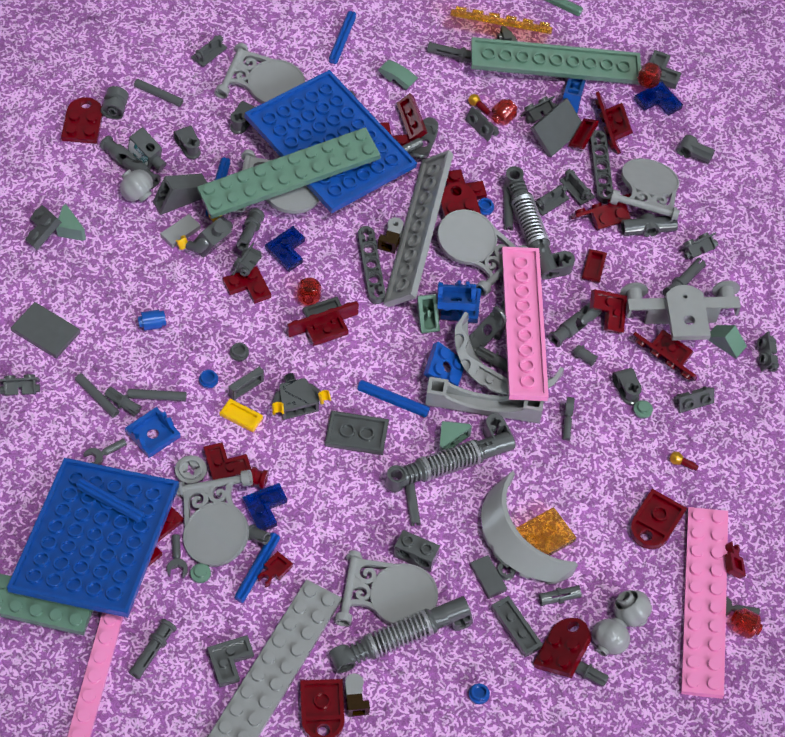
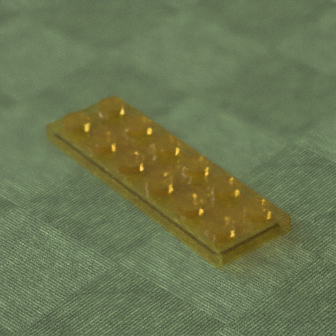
(495, 18)

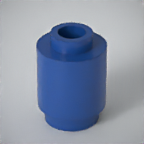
(152, 320)

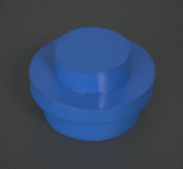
(486, 206)
(208, 379)
(479, 693)

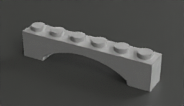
(449, 396)

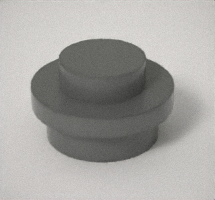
(239, 352)

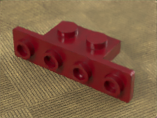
(616, 122)
(605, 215)
(324, 325)
(673, 352)

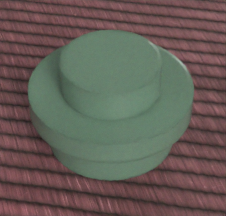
(643, 409)
(200, 573)

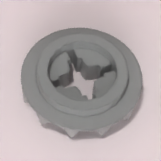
(195, 463)

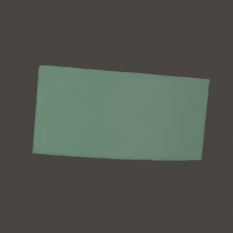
(402, 75)

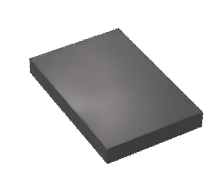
(556, 127)
(45, 330)
(357, 432)

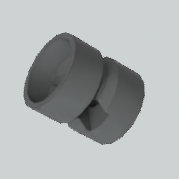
(114, 102)

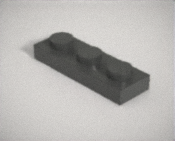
(516, 626)

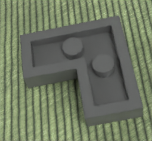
(669, 76)
(46, 225)
(224, 657)

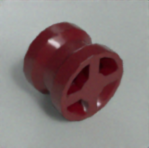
(259, 477)

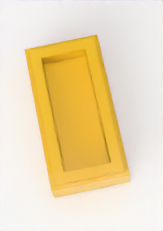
(241, 415)

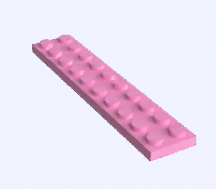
(524, 324)
(705, 603)

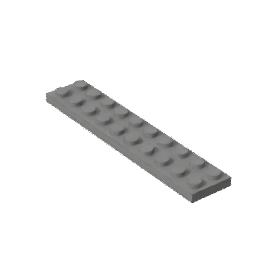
(418, 229)
(278, 663)

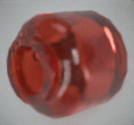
(649, 75)
(504, 111)
(309, 291)
(746, 623)

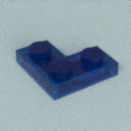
(658, 95)
(283, 248)
(260, 505)

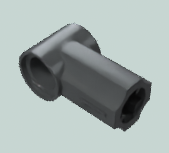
(691, 148)

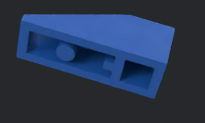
(574, 92)

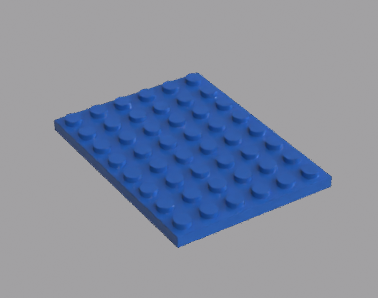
(319, 113)
(88, 551)

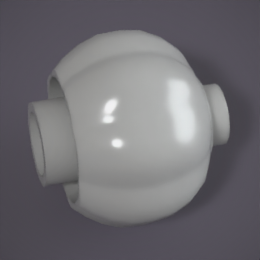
(136, 185)
(632, 608)
(610, 636)

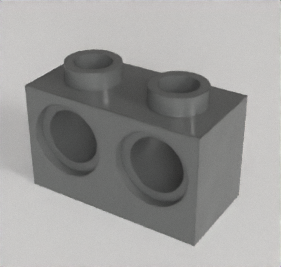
(416, 550)

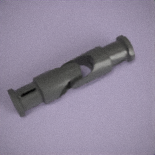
(119, 154)
(568, 327)

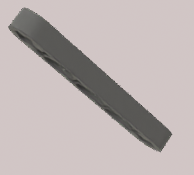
(604, 160)
(371, 272)

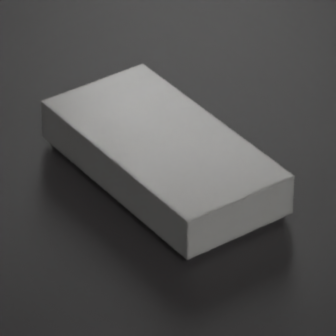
(186, 226)

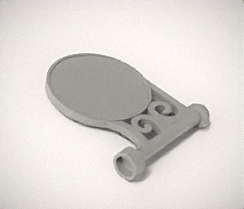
(265, 79)
(649, 181)
(291, 202)
(470, 240)
(217, 529)
(394, 592)

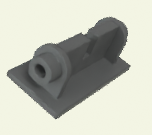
(209, 51)
(533, 111)
(481, 124)
(576, 187)
(552, 199)
(692, 247)
(247, 261)
(766, 348)
(12, 384)
(698, 398)

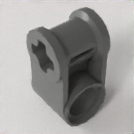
(239, 123)
(188, 142)
(627, 385)

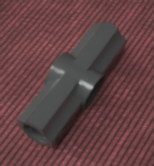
(648, 225)

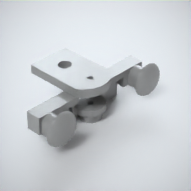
(682, 306)

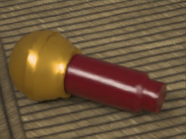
(474, 100)
(677, 459)

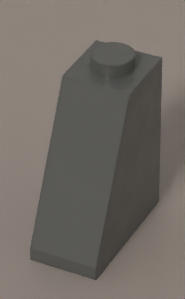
(178, 191)

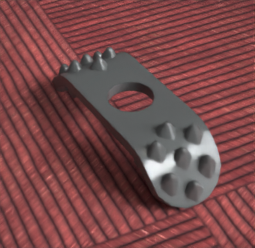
(432, 128)
(496, 320)

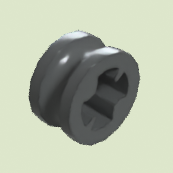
(504, 576)

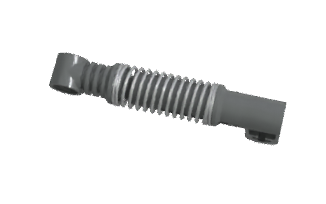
(536, 235)
(458, 457)
(428, 622)

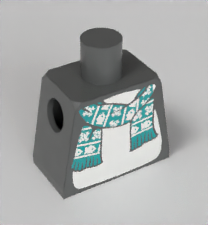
(146, 149)

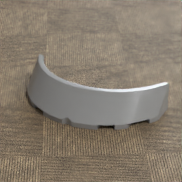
(476, 369)
(510, 545)

